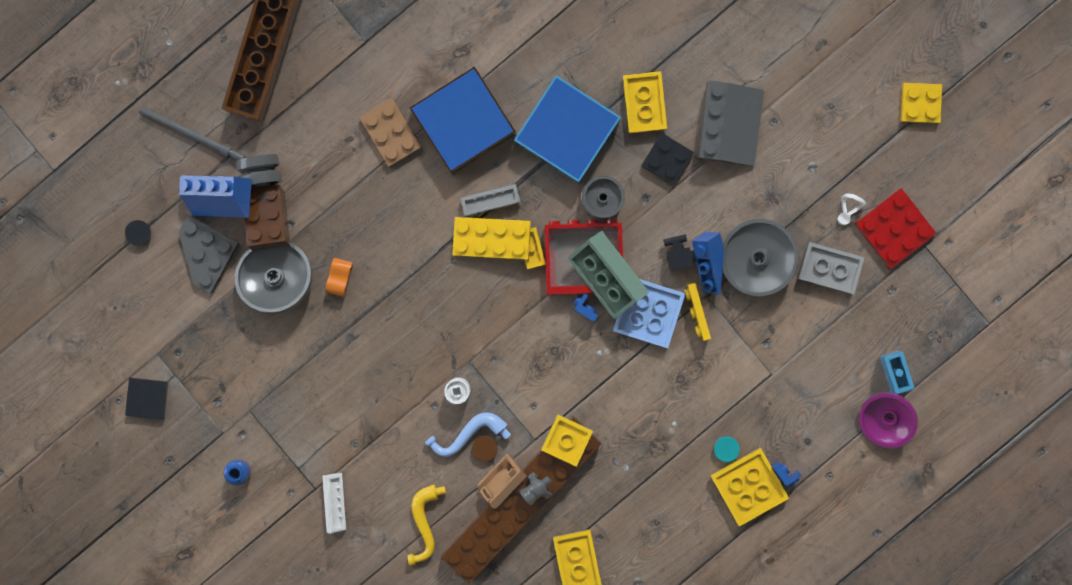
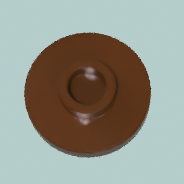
(484, 448)

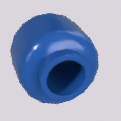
(231, 469)

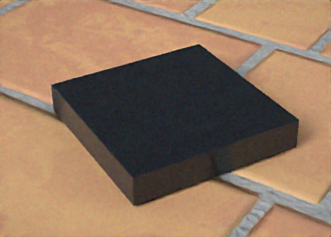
(146, 398)

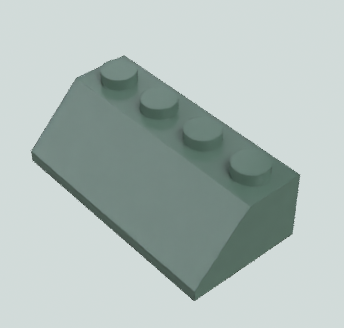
(607, 274)

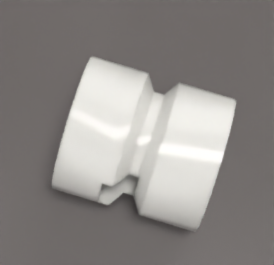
(457, 390)

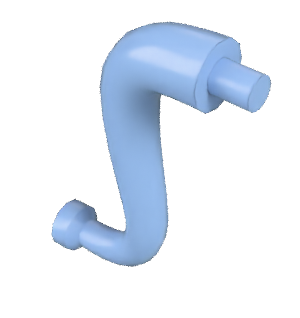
(487, 419)

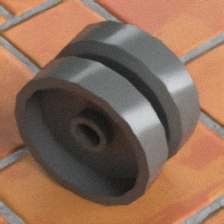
(260, 170)
(590, 197)

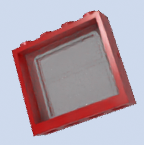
(565, 239)

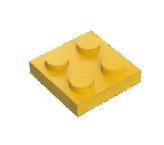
(921, 103)
(567, 440)

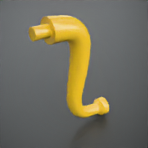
(419, 500)

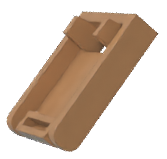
(501, 481)

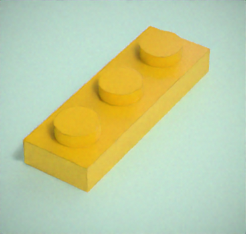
(697, 312)

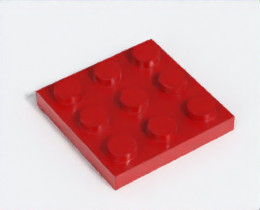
(895, 228)

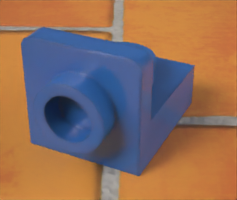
(587, 311)
(782, 473)

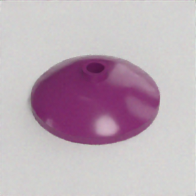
(883, 429)

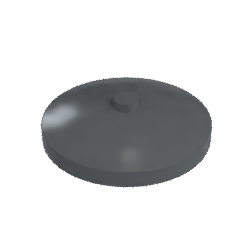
(760, 257)
(273, 279)

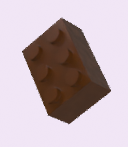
(267, 219)

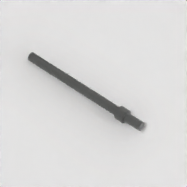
(224, 150)

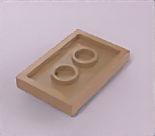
(390, 132)

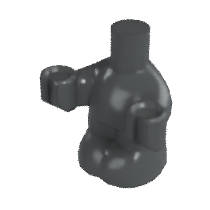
(536, 489)

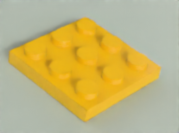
(749, 486)

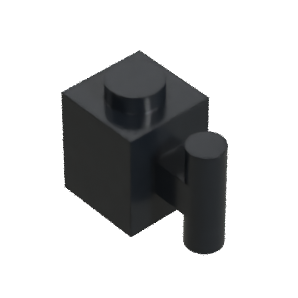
(679, 257)

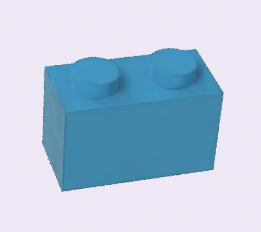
(896, 372)

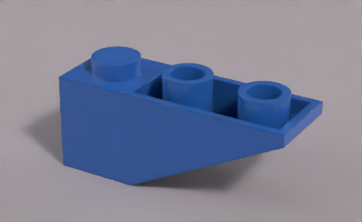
(709, 259)

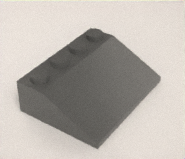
(730, 123)

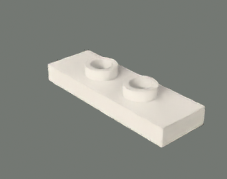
(334, 502)

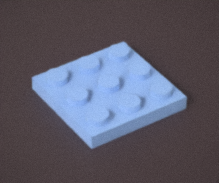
(652, 316)

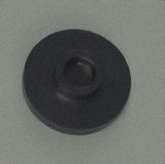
(137, 232)

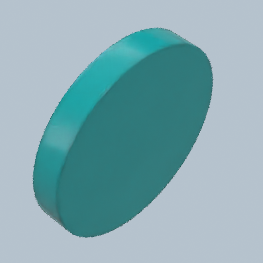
(726, 449)

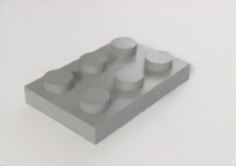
(831, 268)

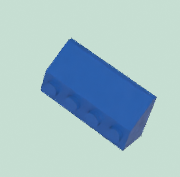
(216, 195)

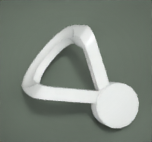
(844, 218)

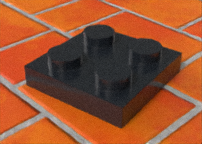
(667, 158)

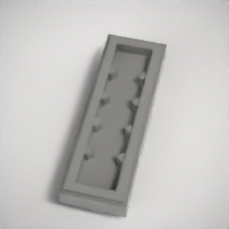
(490, 200)

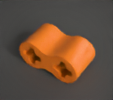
(338, 277)

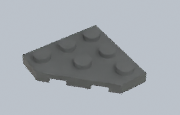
(205, 252)

